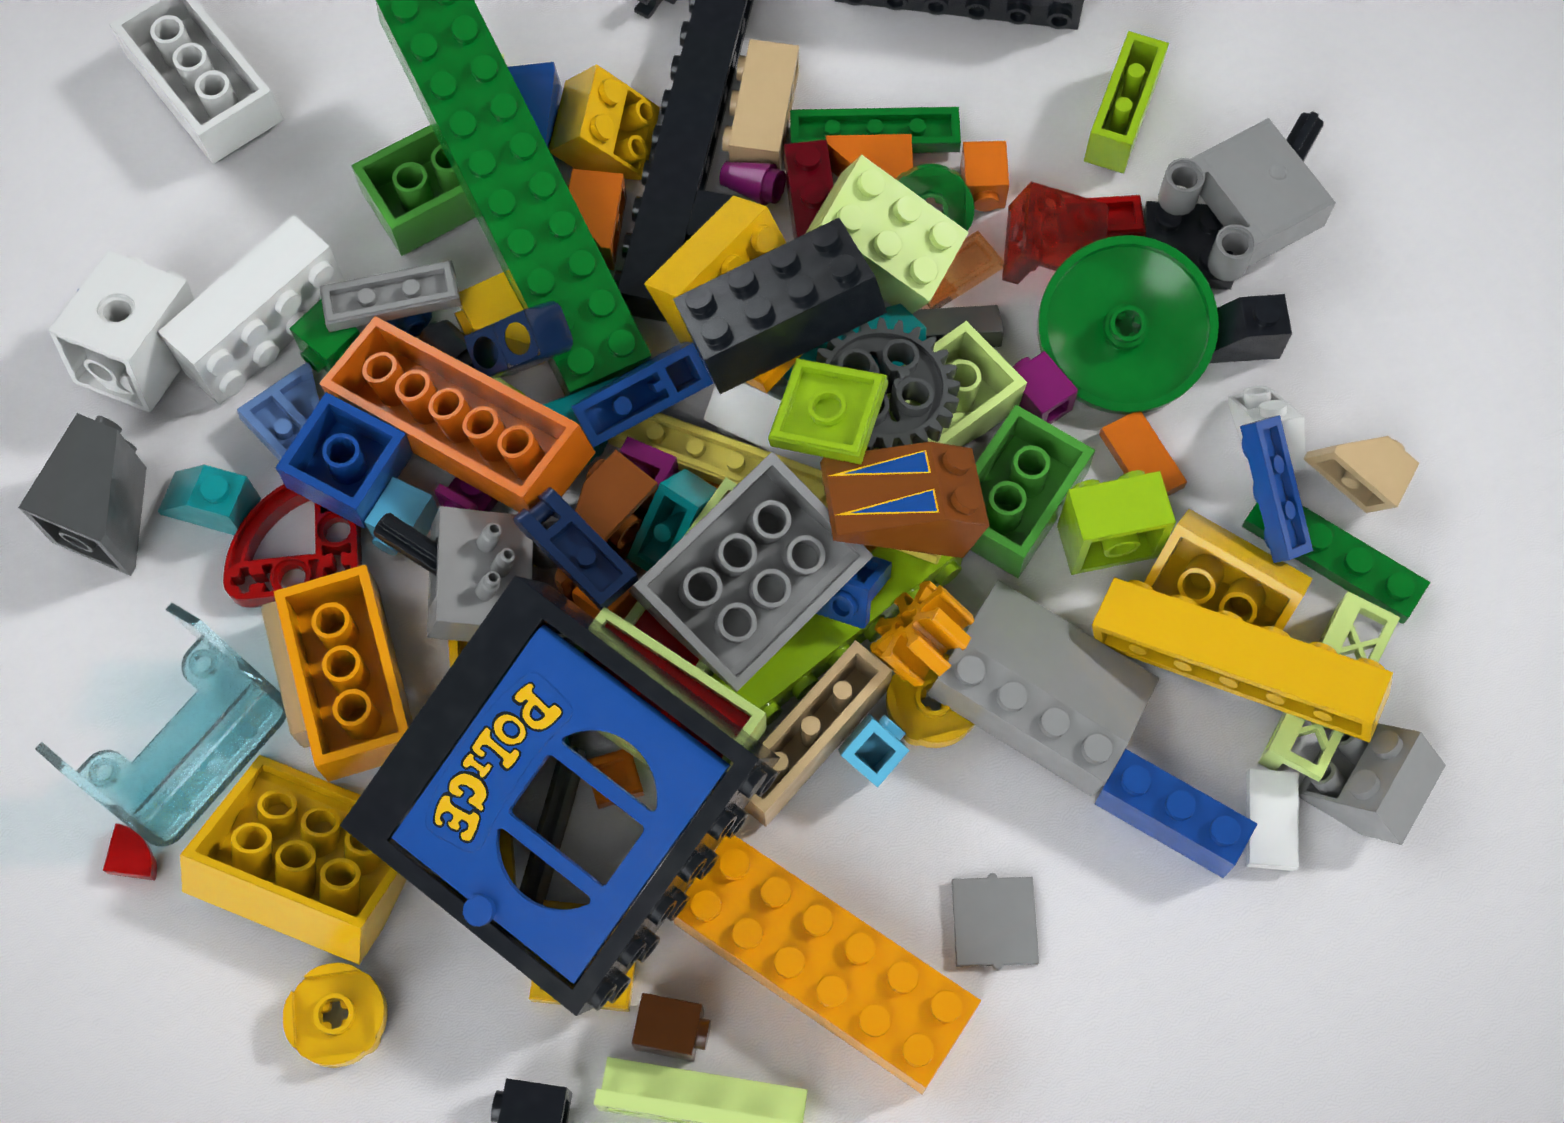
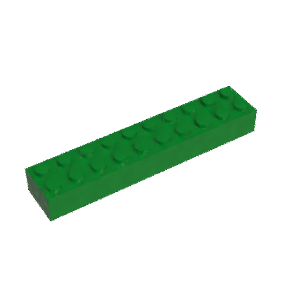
(513, 183)

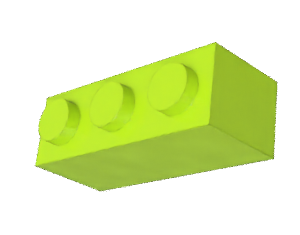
(1125, 102)

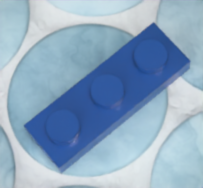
(1276, 489)

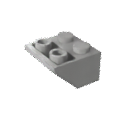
(1377, 784)

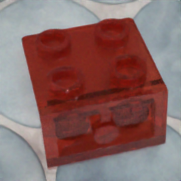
(1048, 228)

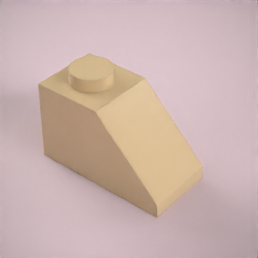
(1367, 471)

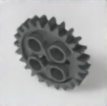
(921, 380)

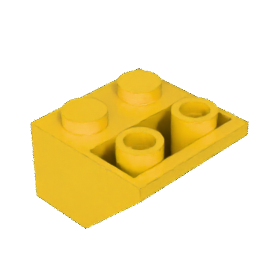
(603, 125)

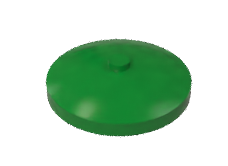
(1129, 323)

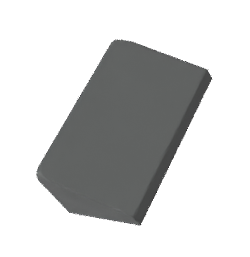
(983, 319)

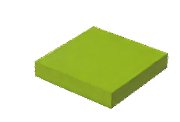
(828, 411)

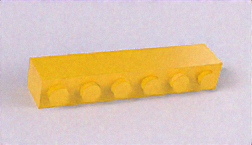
(1244, 658)

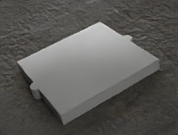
(994, 921)

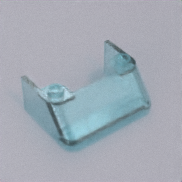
(196, 749)

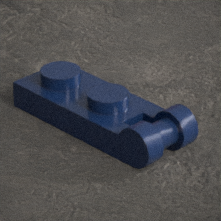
(576, 549)

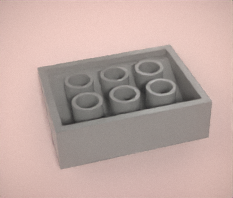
(749, 573)
(1046, 688)

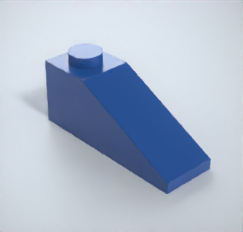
(642, 393)

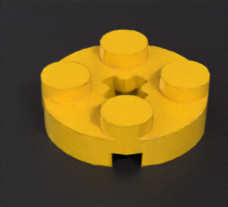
(920, 722)
(358, 1033)

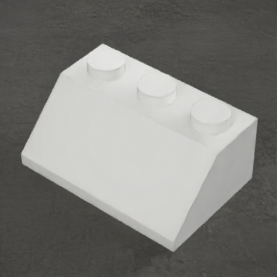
(750, 415)

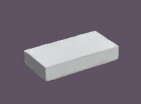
(1274, 806)

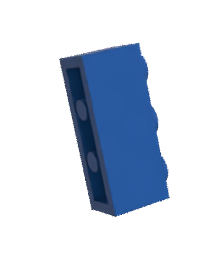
(1176, 814)

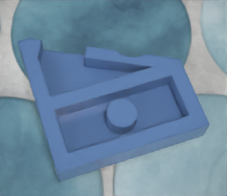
(281, 410)

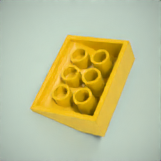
(289, 864)

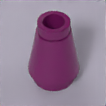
(754, 180)

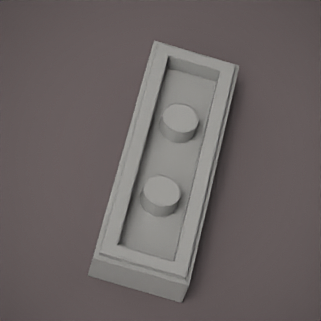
(390, 295)

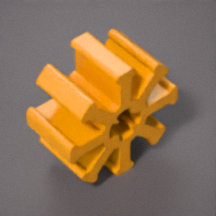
(922, 633)

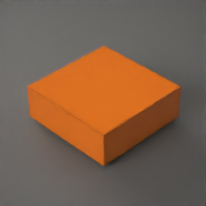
(622, 770)

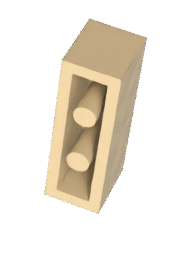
(762, 103)

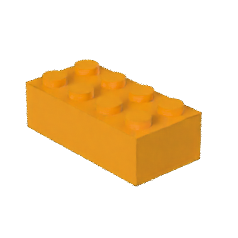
(344, 670)

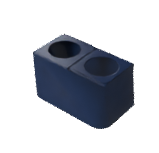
(547, 333)

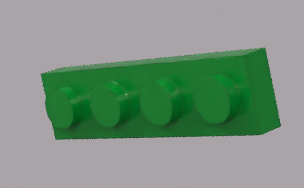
(931, 127)
(1354, 565)

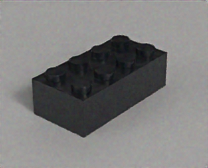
(780, 305)

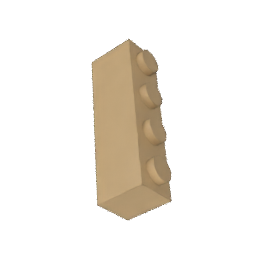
(820, 725)

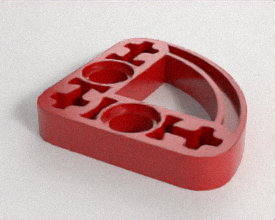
(254, 528)

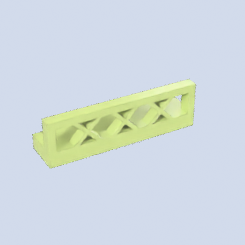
(1289, 726)
(694, 1096)

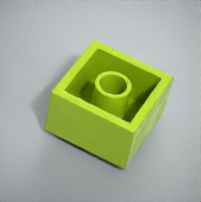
(1115, 521)

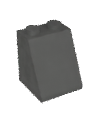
(91, 494)

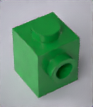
(319, 345)

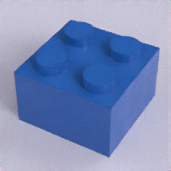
(344, 459)

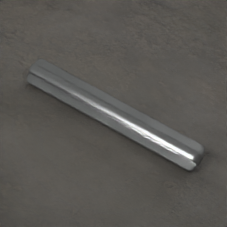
(552, 828)

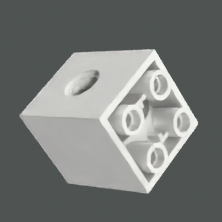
(113, 326)

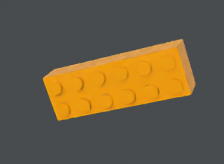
(827, 963)

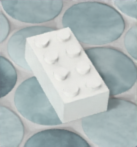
(197, 74)
(249, 310)

